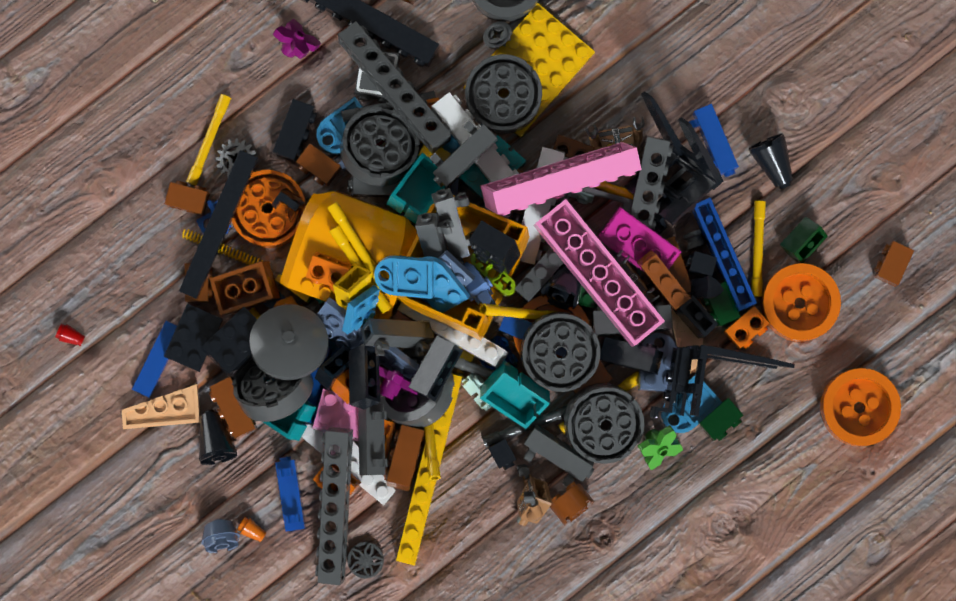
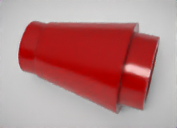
(69, 335)

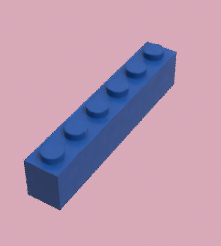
(726, 258)

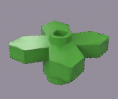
(658, 445)

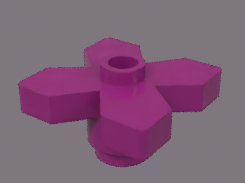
(295, 40)
(392, 383)

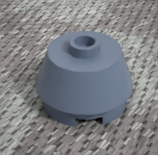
(220, 535)

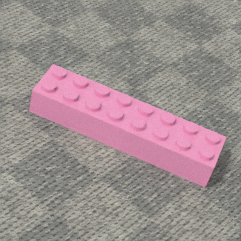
(561, 178)
(599, 273)

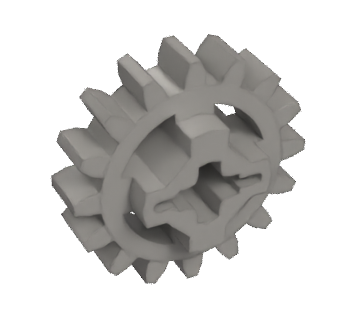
(227, 155)

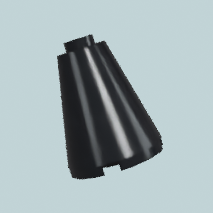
(774, 159)
(562, 289)
(214, 440)

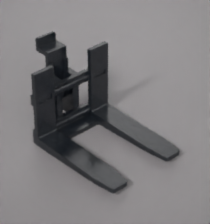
(691, 182)
(680, 369)

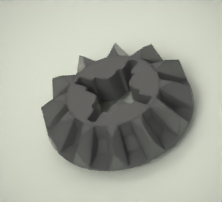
(490, 37)

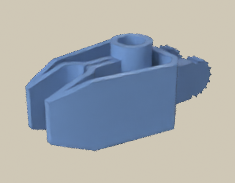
(479, 288)

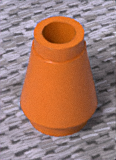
(251, 529)

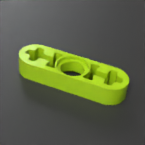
(499, 287)

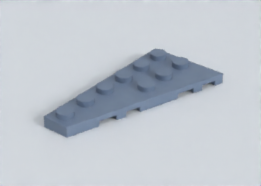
(333, 319)

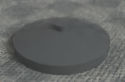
(289, 342)

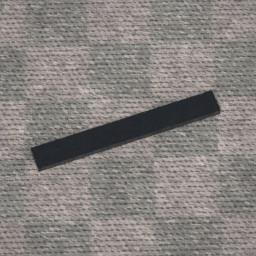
(218, 224)

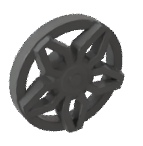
(365, 560)

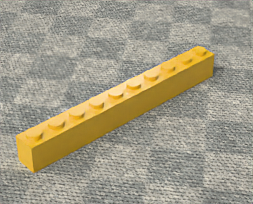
(425, 488)

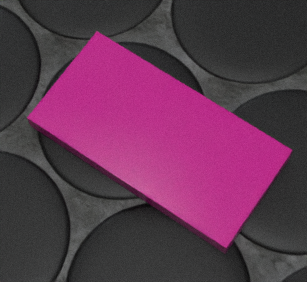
(636, 239)

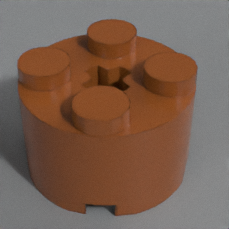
(571, 503)

